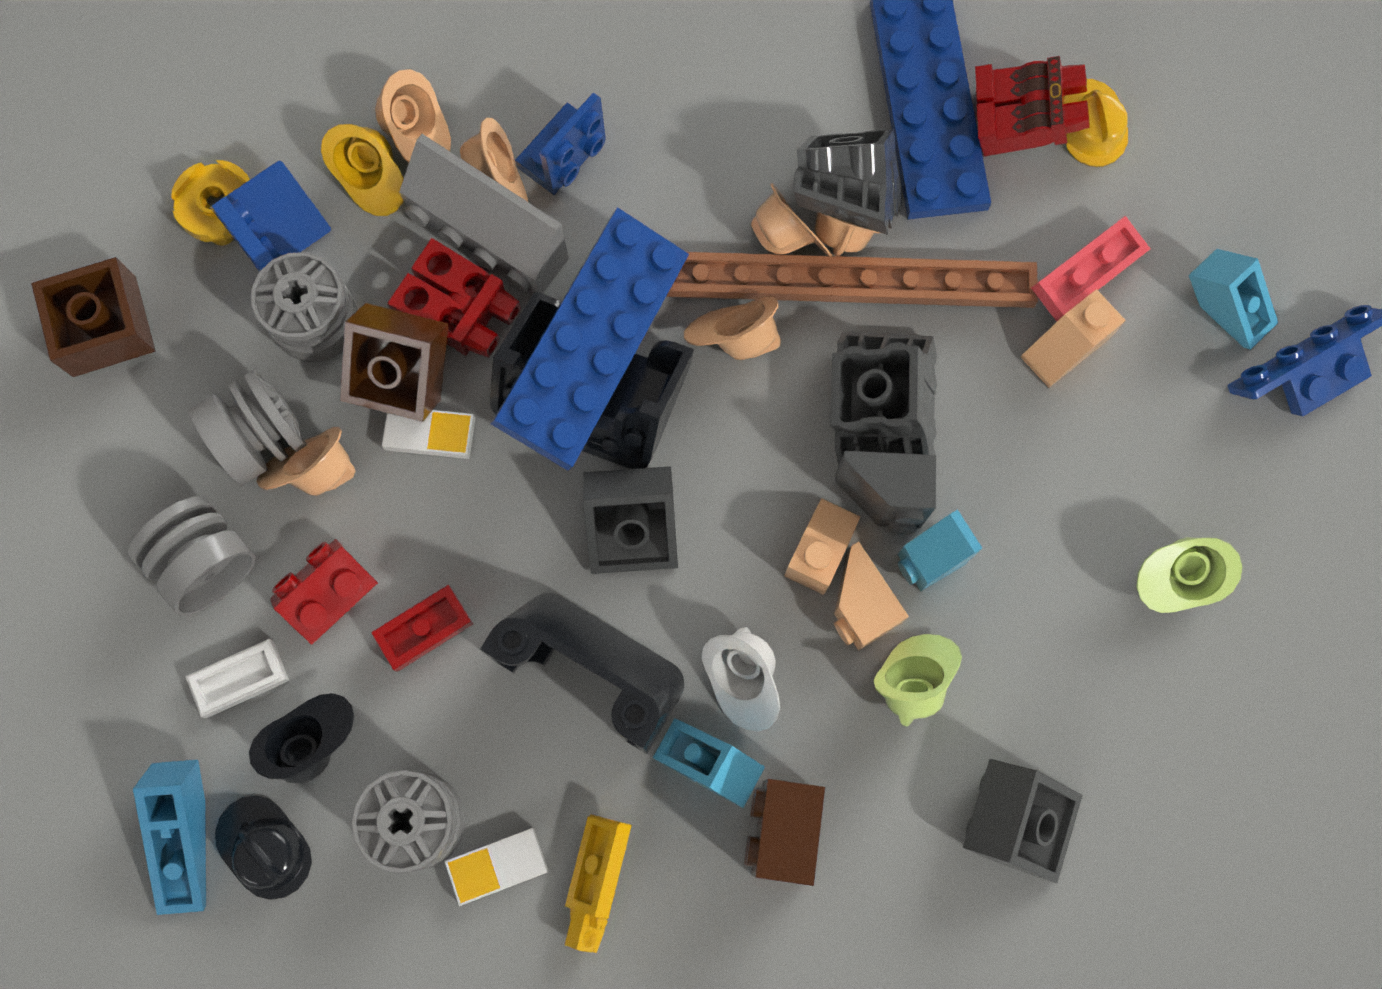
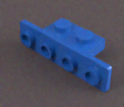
(1316, 367)

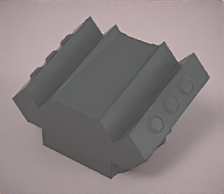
(850, 178)
(883, 393)

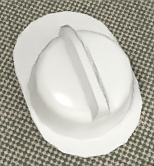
(742, 678)

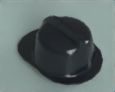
(303, 740)
(263, 847)

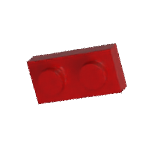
(422, 628)

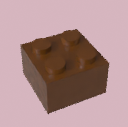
(93, 317)
(393, 361)
(786, 831)

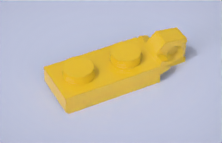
(595, 881)

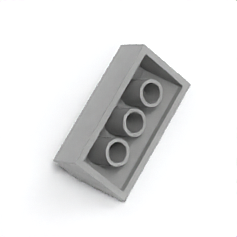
(482, 217)

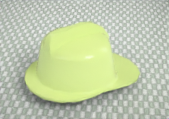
(1188, 574)
(918, 676)

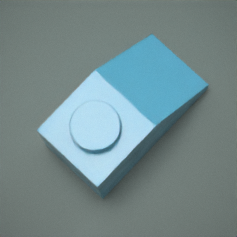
(1235, 295)
(938, 551)
(709, 762)

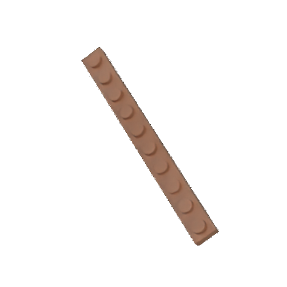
(857, 279)

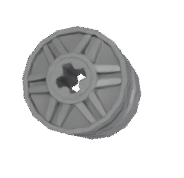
(307, 326)
(242, 431)
(191, 555)
(435, 821)

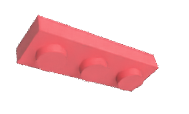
(1090, 268)

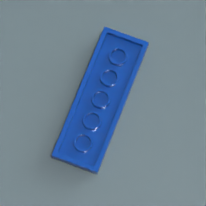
(930, 108)
(590, 340)

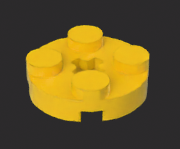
(191, 197)

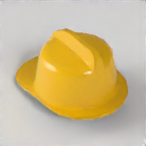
(1108, 127)
(364, 167)

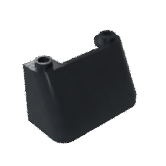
(637, 409)
(551, 623)

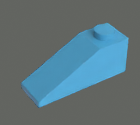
(174, 834)

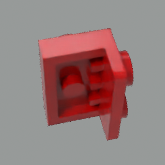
(321, 590)

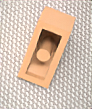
(1073, 338)
(822, 546)
(865, 601)

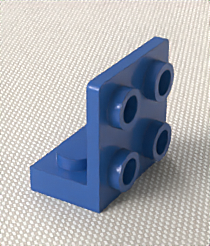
(564, 145)
(271, 216)

